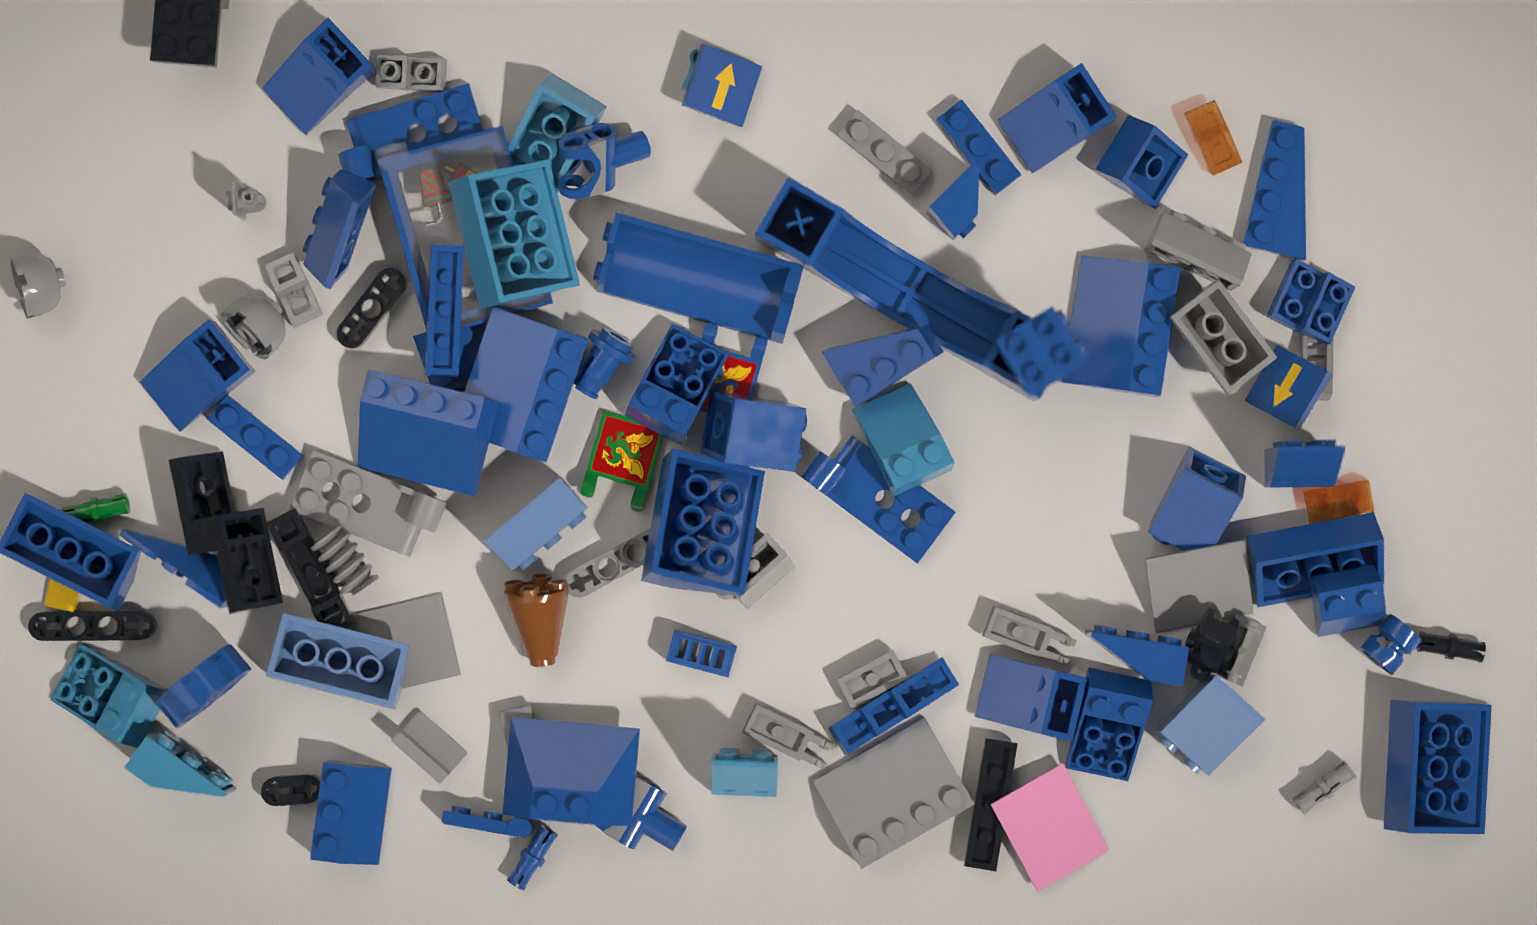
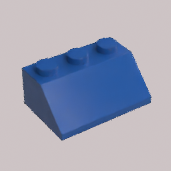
(337, 226)
(350, 813)

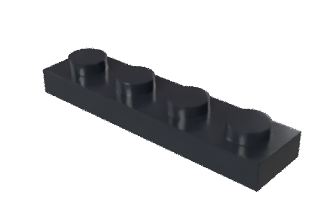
(992, 785)

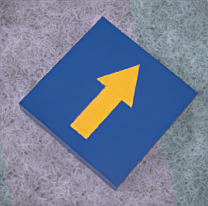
(721, 85)
(1288, 388)

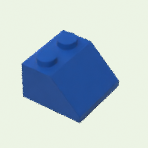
(1141, 161)
(1347, 600)

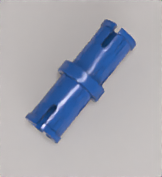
(532, 857)

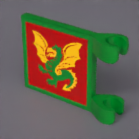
(624, 454)

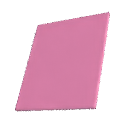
(1049, 827)

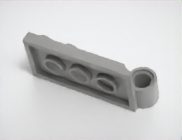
(394, 512)

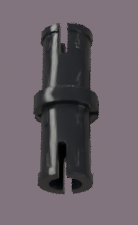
(1451, 646)

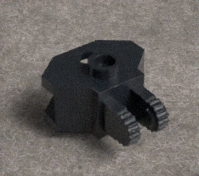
(1210, 645)

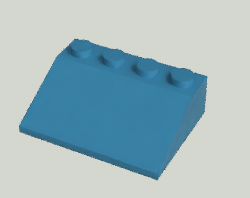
(514, 233)

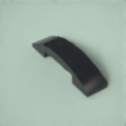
(318, 585)

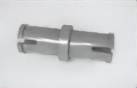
(1324, 787)

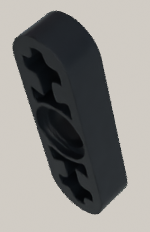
(365, 333)

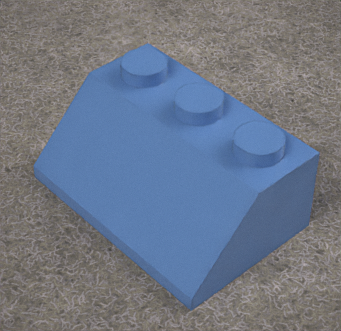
(538, 525)

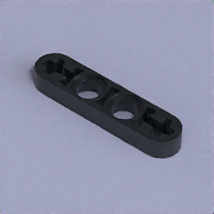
(92, 625)

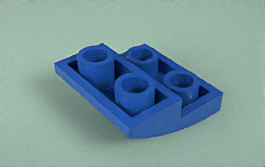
(1310, 301)

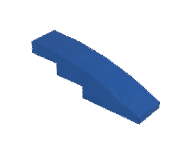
(893, 706)

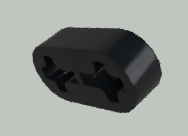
(293, 797)

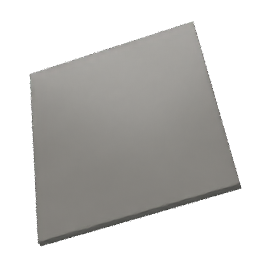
(1196, 579)
(422, 626)

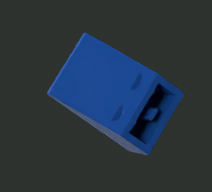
(318, 76)
(1057, 118)
(197, 374)
(676, 384)
(1302, 466)
(1153, 660)
(1031, 697)
(1110, 724)

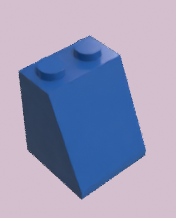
(753, 431)
(1197, 502)

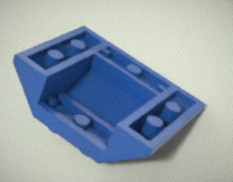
(571, 772)

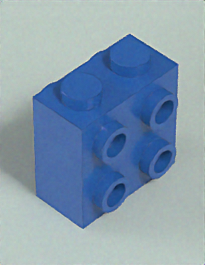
(1041, 351)

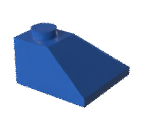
(958, 204)

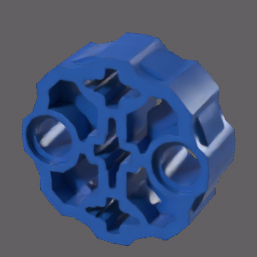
(203, 686)

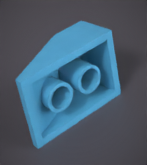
(553, 113)
(903, 439)

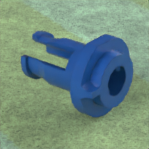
(602, 360)

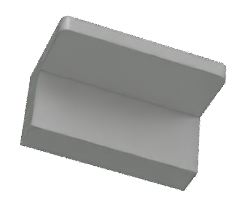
(429, 747)

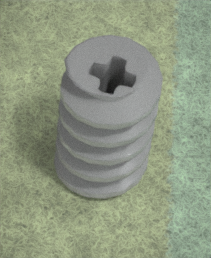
(344, 561)

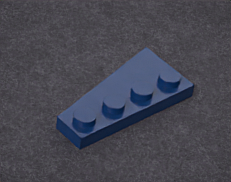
(1278, 204)

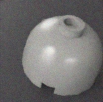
(36, 283)
(256, 323)

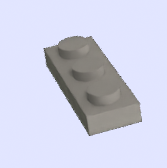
(884, 152)

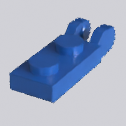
(489, 822)

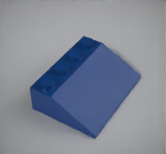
(1123, 324)
(530, 375)
(424, 432)
(702, 524)
(1437, 767)

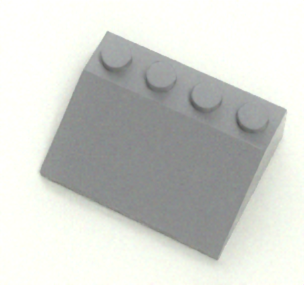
(893, 793)

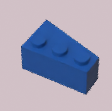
(881, 361)

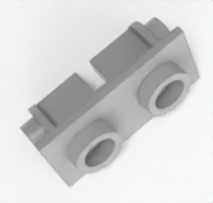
(244, 201)
(1246, 645)

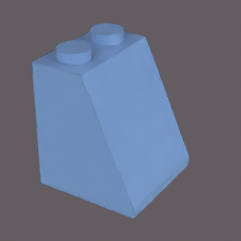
(1209, 725)

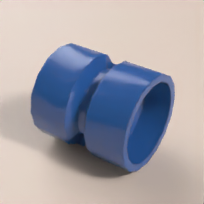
(1402, 641)

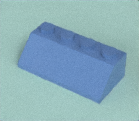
(338, 661)

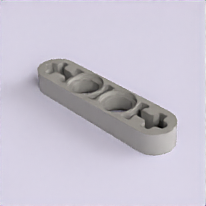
(623, 563)

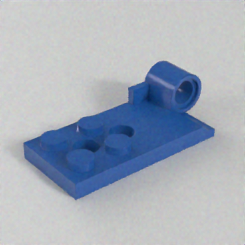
(393, 123)
(853, 484)

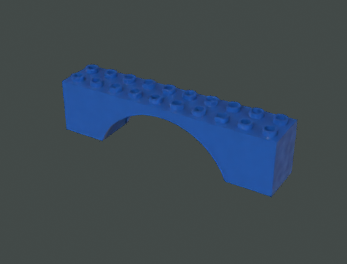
(888, 279)

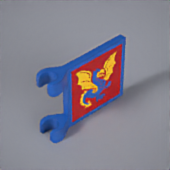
(738, 372)

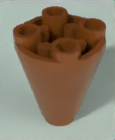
(538, 615)

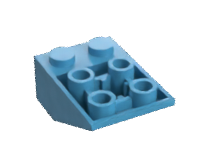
(109, 696)
(167, 766)
(744, 774)

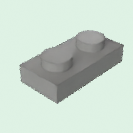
(872, 679)

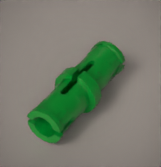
(99, 509)

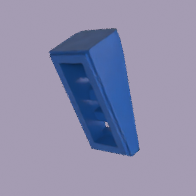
(675, 646)

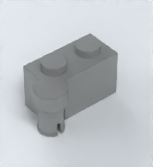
(766, 568)

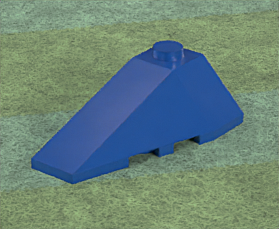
(200, 569)

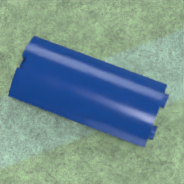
(698, 277)

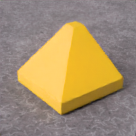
(61, 597)

